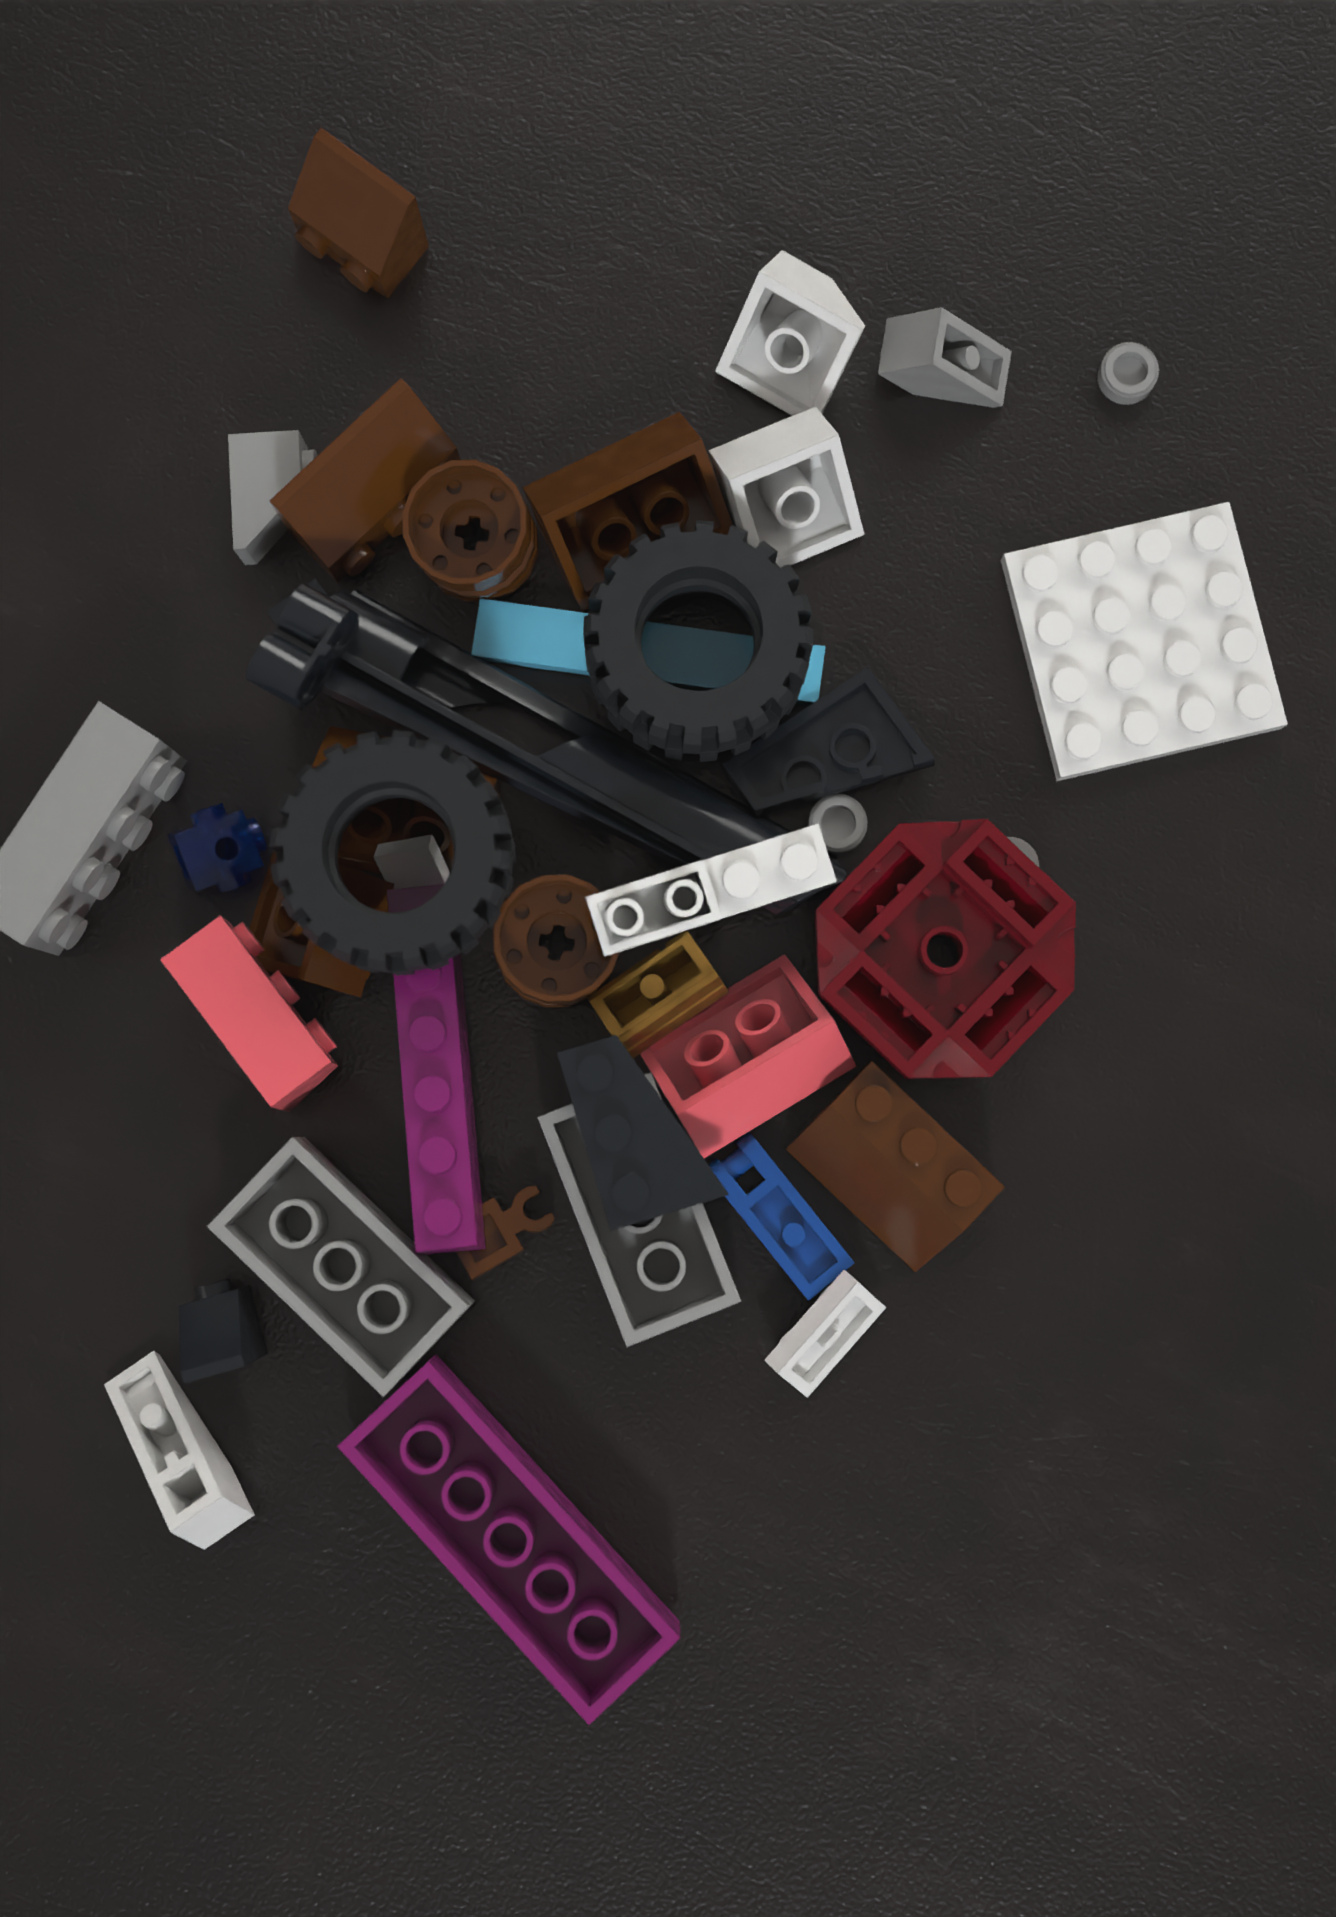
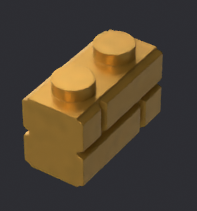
(658, 994)

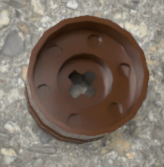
(453, 505)
(532, 916)

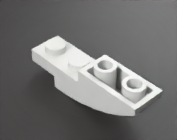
(710, 889)

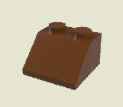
(356, 216)
(294, 952)

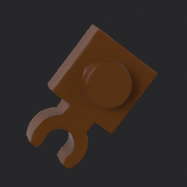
(501, 1233)

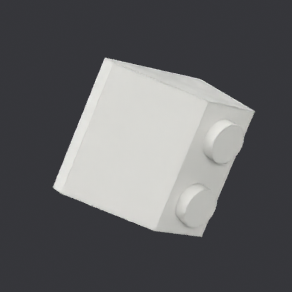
(789, 487)

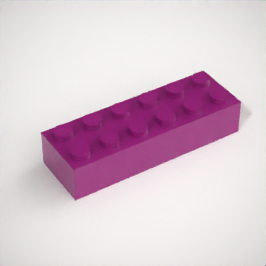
(512, 1539)

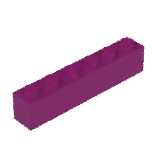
(438, 1100)

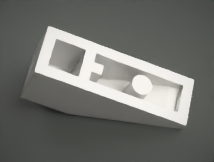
(178, 1454)

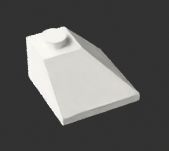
(792, 337)

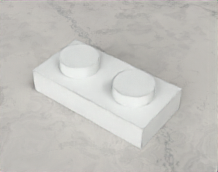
(825, 1333)

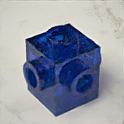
(196, 848)

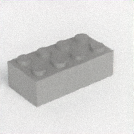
(82, 828)
(341, 1264)
(652, 1270)

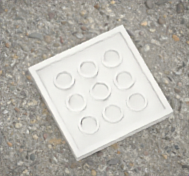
(1143, 641)

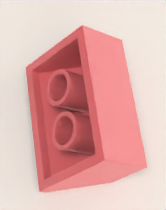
(252, 1012)
(748, 1056)

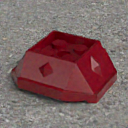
(1008, 937)

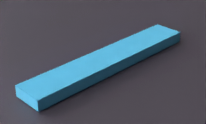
(674, 653)

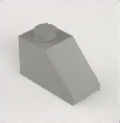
(944, 358)
(258, 471)

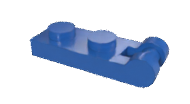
(782, 1219)

